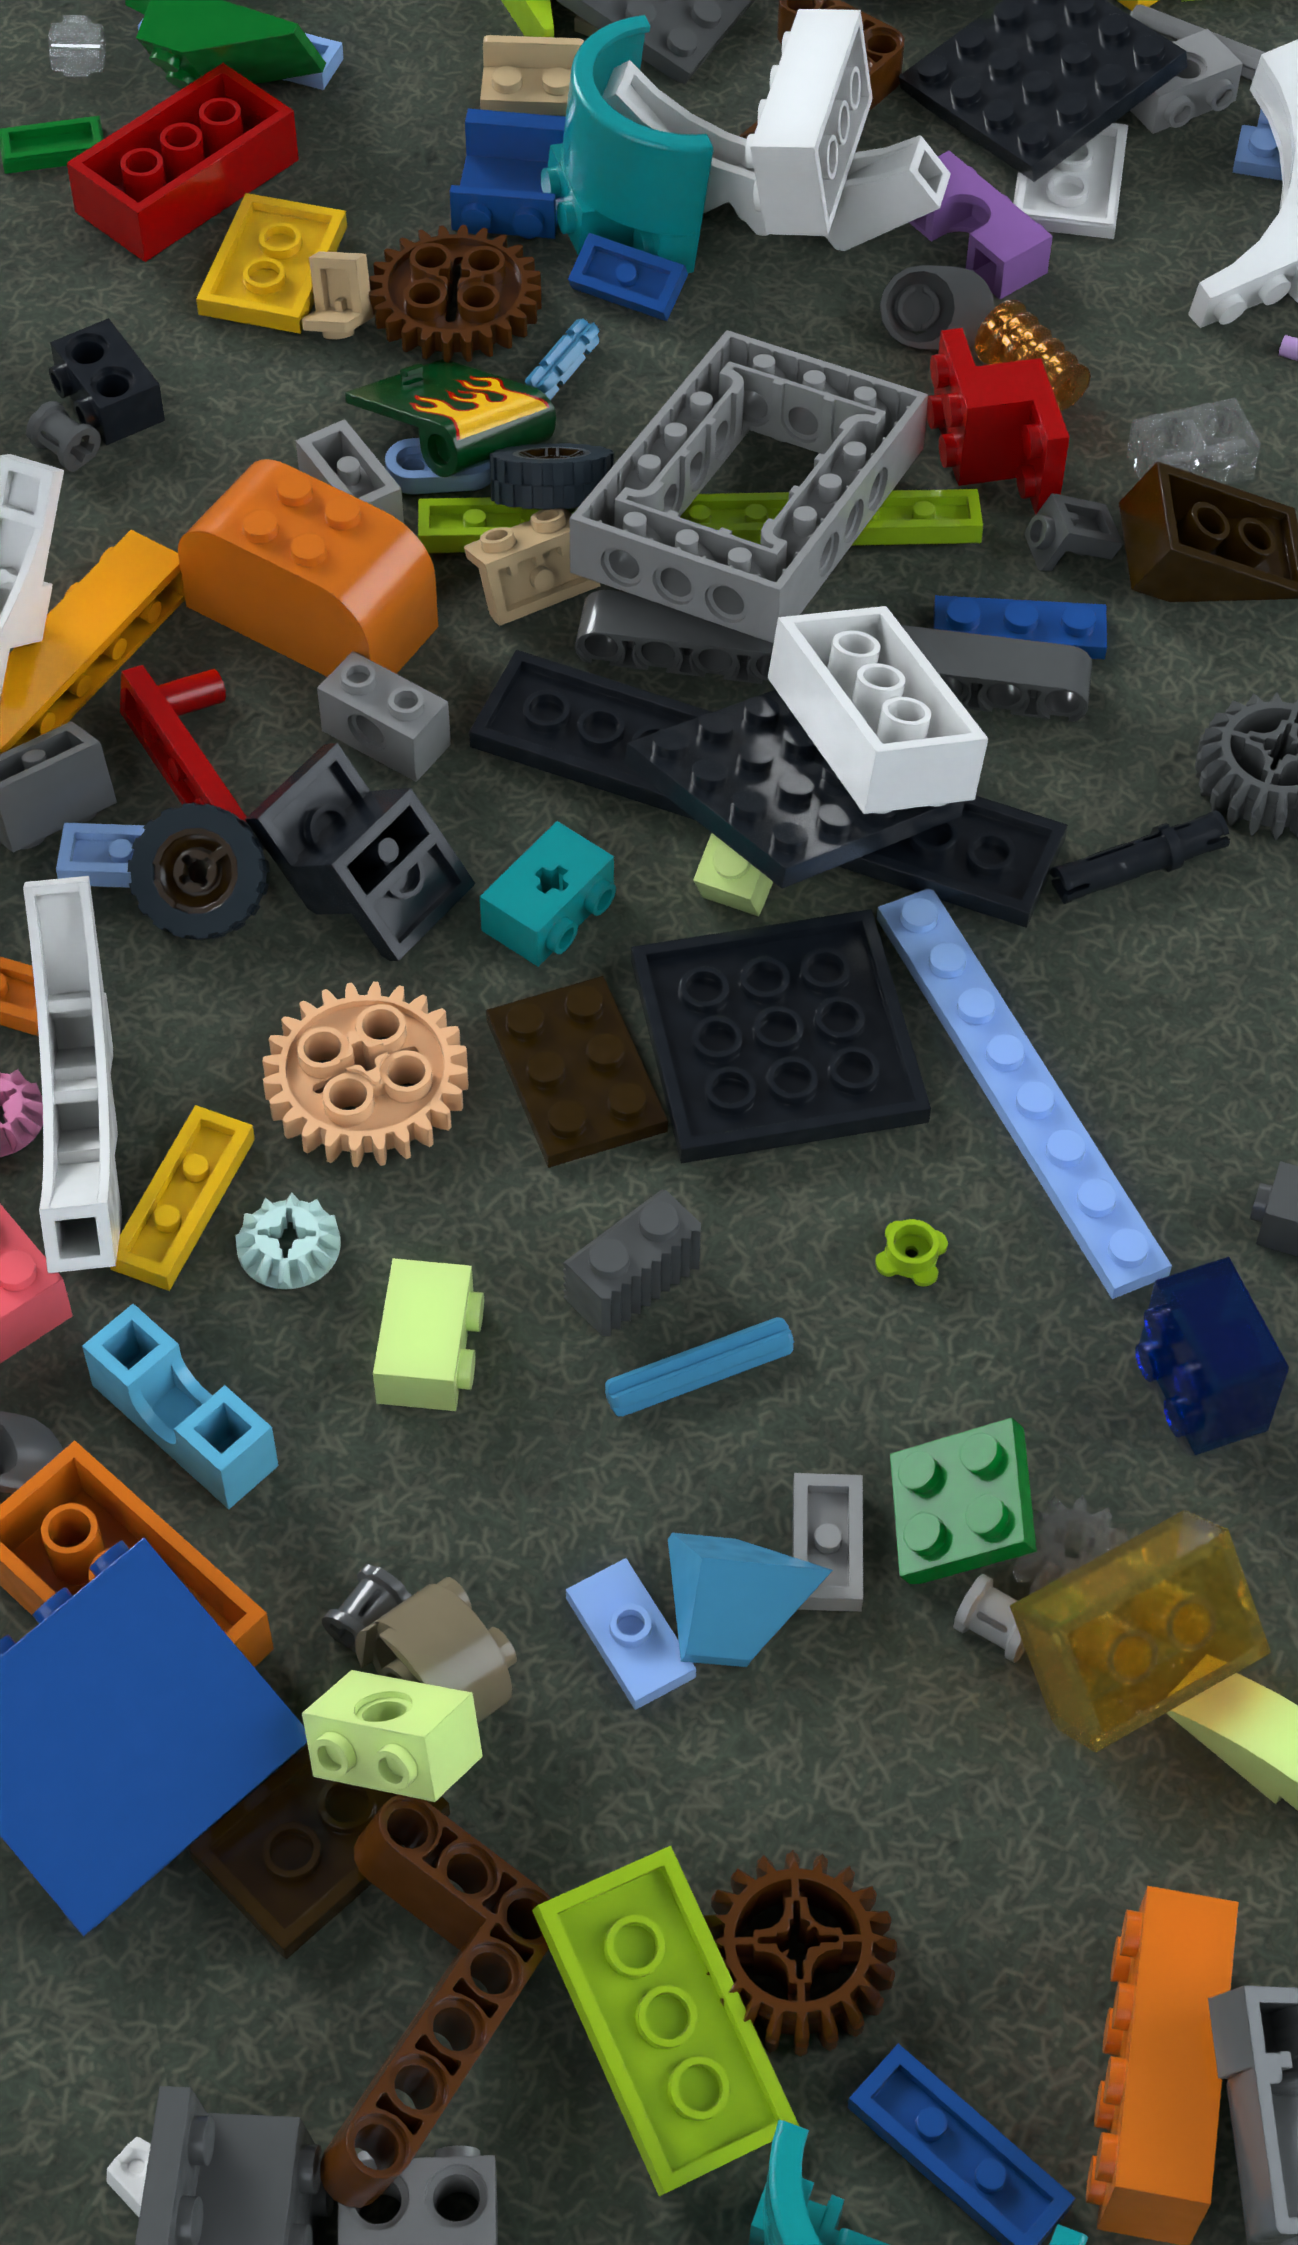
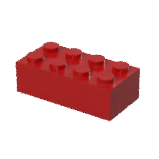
(183, 161)

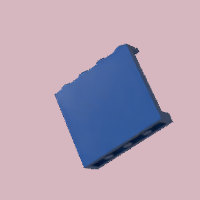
(127, 1732)

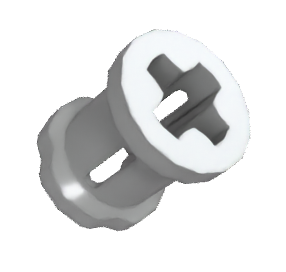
(989, 1615)

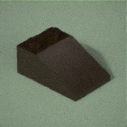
(1207, 540)

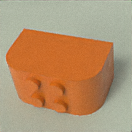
(310, 571)

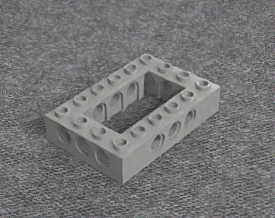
(631, 521)

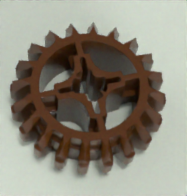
(825, 1949)

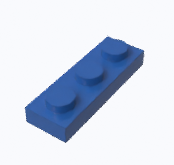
(1041, 621)
(960, 2151)

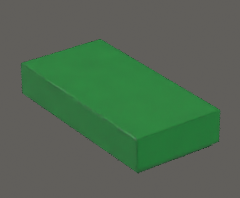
(47, 143)

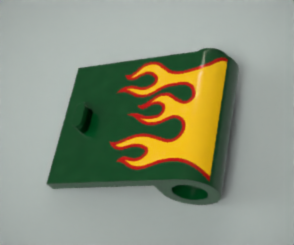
(460, 412)

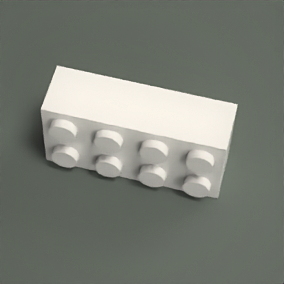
(810, 122)
(877, 709)

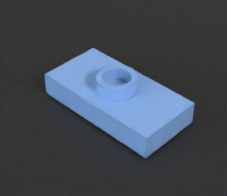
(630, 1633)

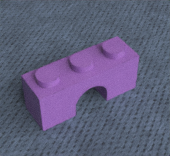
(1003, 240)

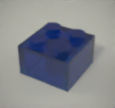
(1211, 1356)

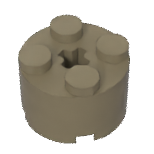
(441, 1644)

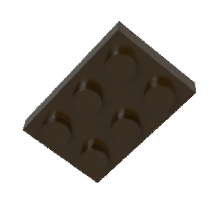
(576, 1071)
(291, 1851)

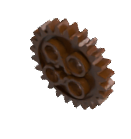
(494, 295)

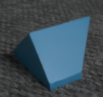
(734, 1596)

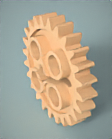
(365, 1074)

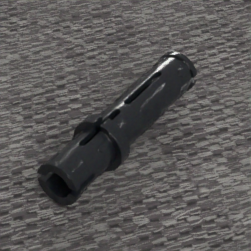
(1161, 849)

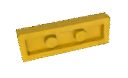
(182, 1197)

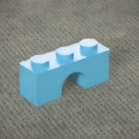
(206, 1434)

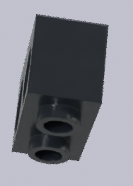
(106, 382)

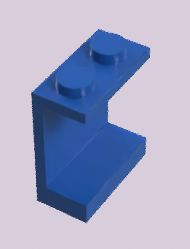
(503, 174)

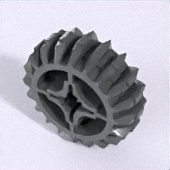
(1238, 760)

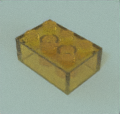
(1140, 1629)

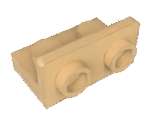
(527, 73)
(527, 566)

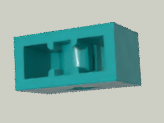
(548, 894)

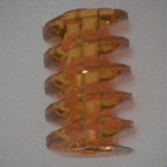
(1016, 335)

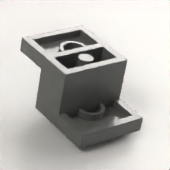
(229, 2178)

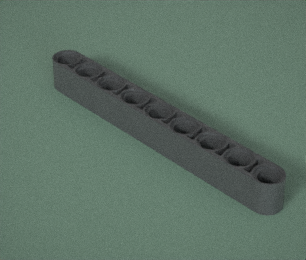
(978, 668)

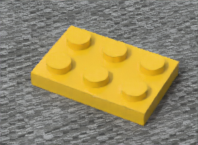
(265, 265)

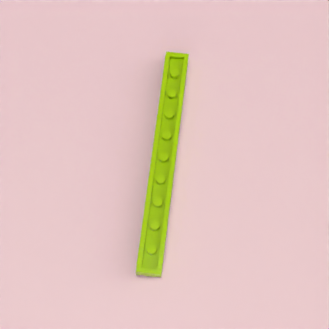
(903, 518)

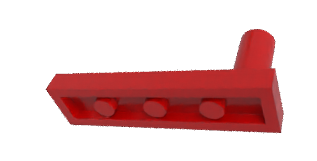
(154, 719)

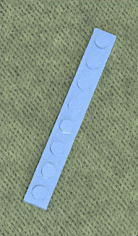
(1024, 1094)

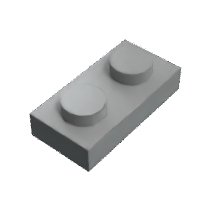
(831, 1536)

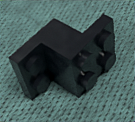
(361, 851)

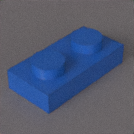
(628, 276)

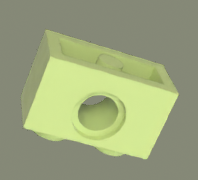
(392, 1735)

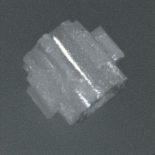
(77, 47)

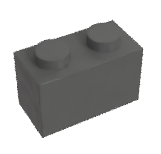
(51, 784)

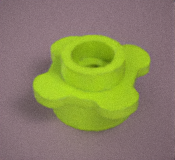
(916, 1236)

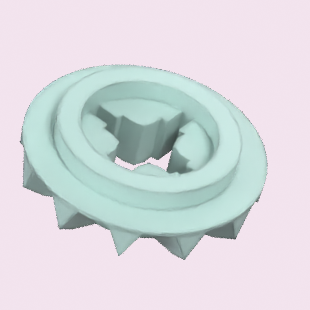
(310, 1254)

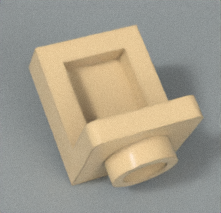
(339, 293)

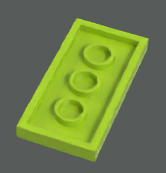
(672, 2053)

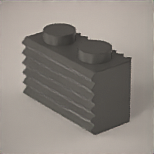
(632, 1262)

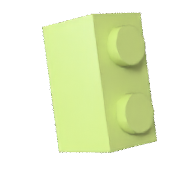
(425, 1335)

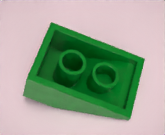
(199, 35)

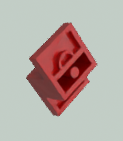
(997, 420)

